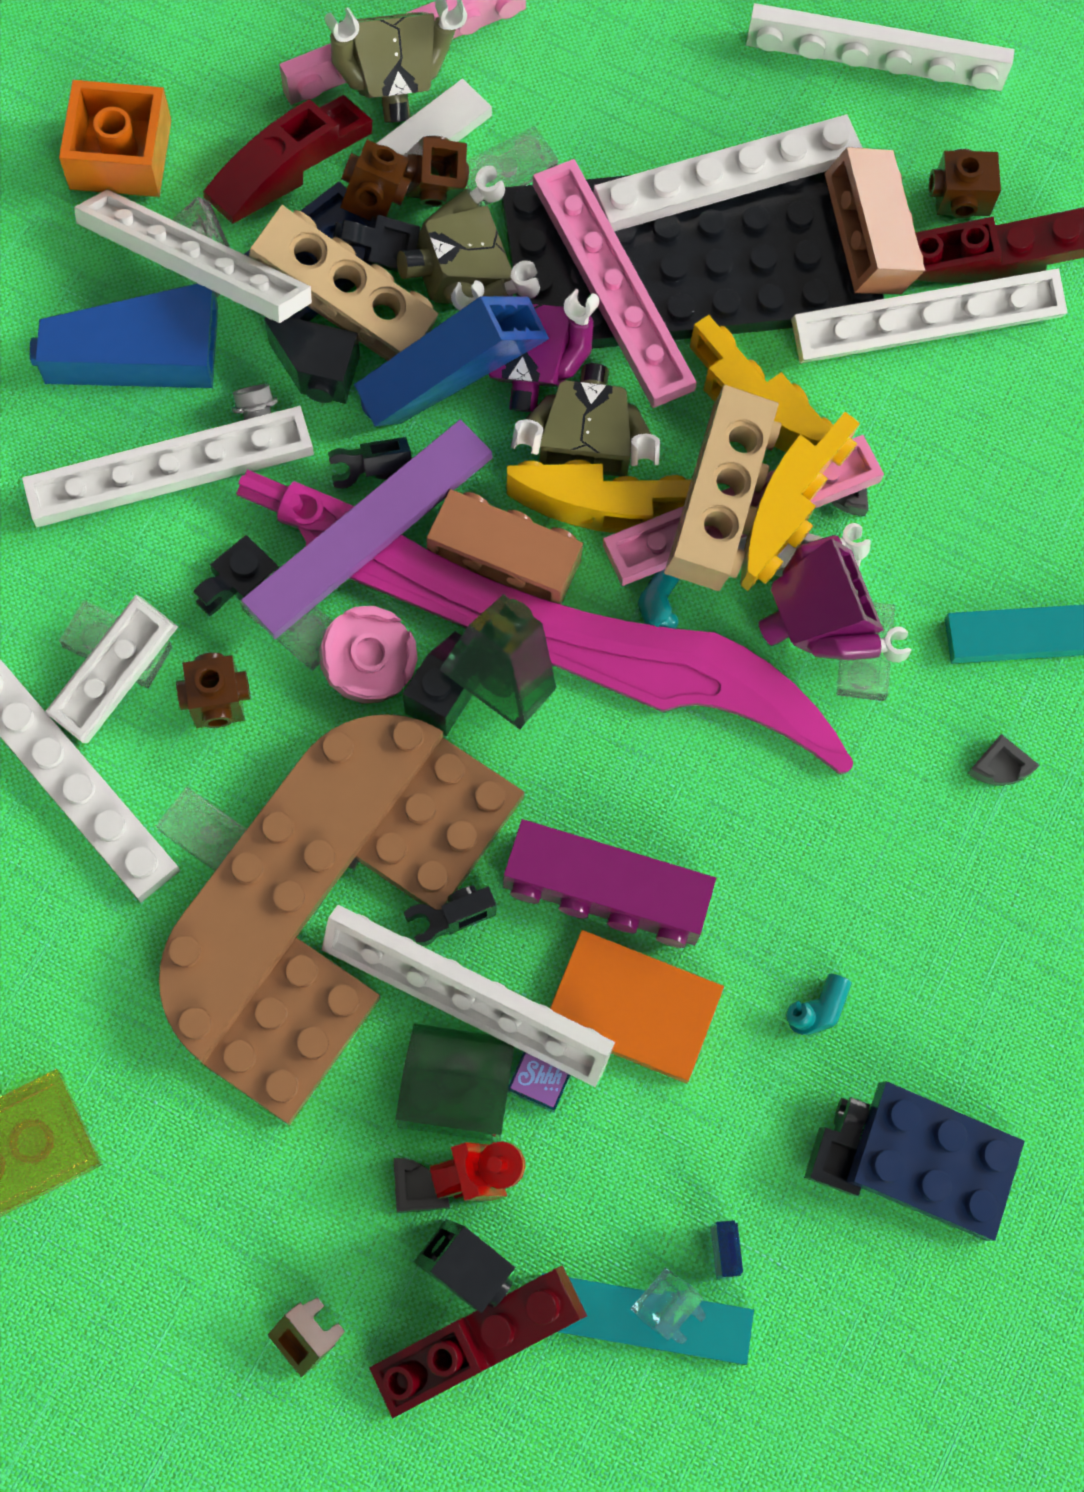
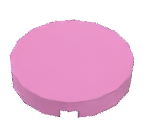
(368, 654)

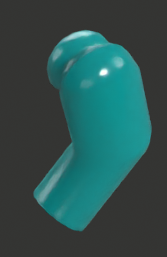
(655, 603)
(822, 1012)

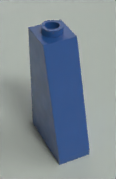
(132, 342)
(451, 357)

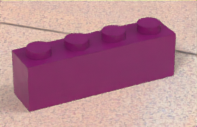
(608, 883)

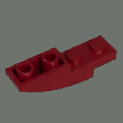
(280, 153)
(989, 251)
(477, 1342)

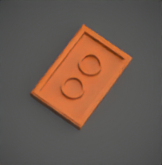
(638, 1002)

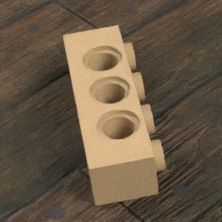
(353, 311)
(694, 553)

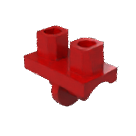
(479, 1171)

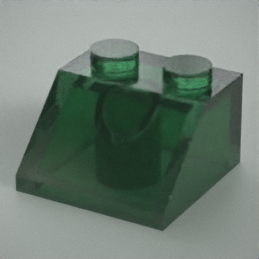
(504, 661)
(455, 1083)

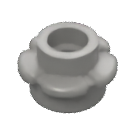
(253, 401)

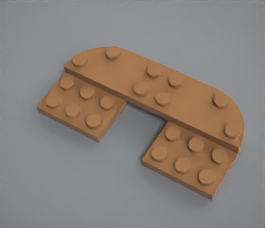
(235, 973)

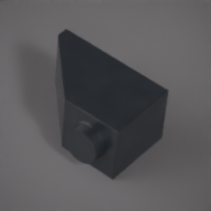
(316, 357)
(433, 694)
(466, 1266)

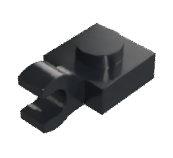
(380, 240)
(373, 458)
(236, 574)
(463, 910)
(836, 1148)

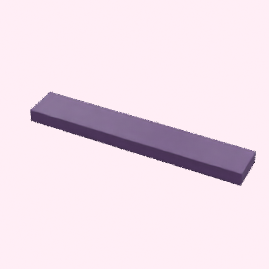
(366, 529)

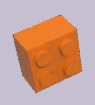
(115, 138)

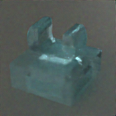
(668, 1305)

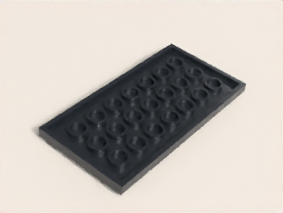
(737, 259)

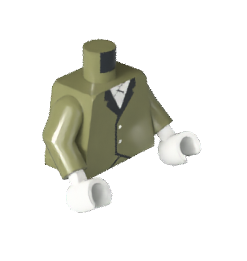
(393, 53)
(464, 247)
(588, 424)

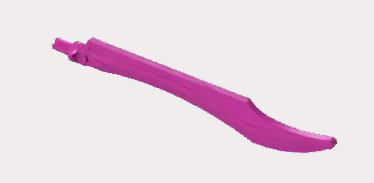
(634, 659)

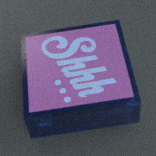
(538, 1082)
(726, 1250)

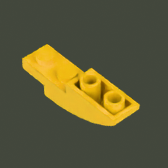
(729, 367)
(582, 499)
(787, 499)

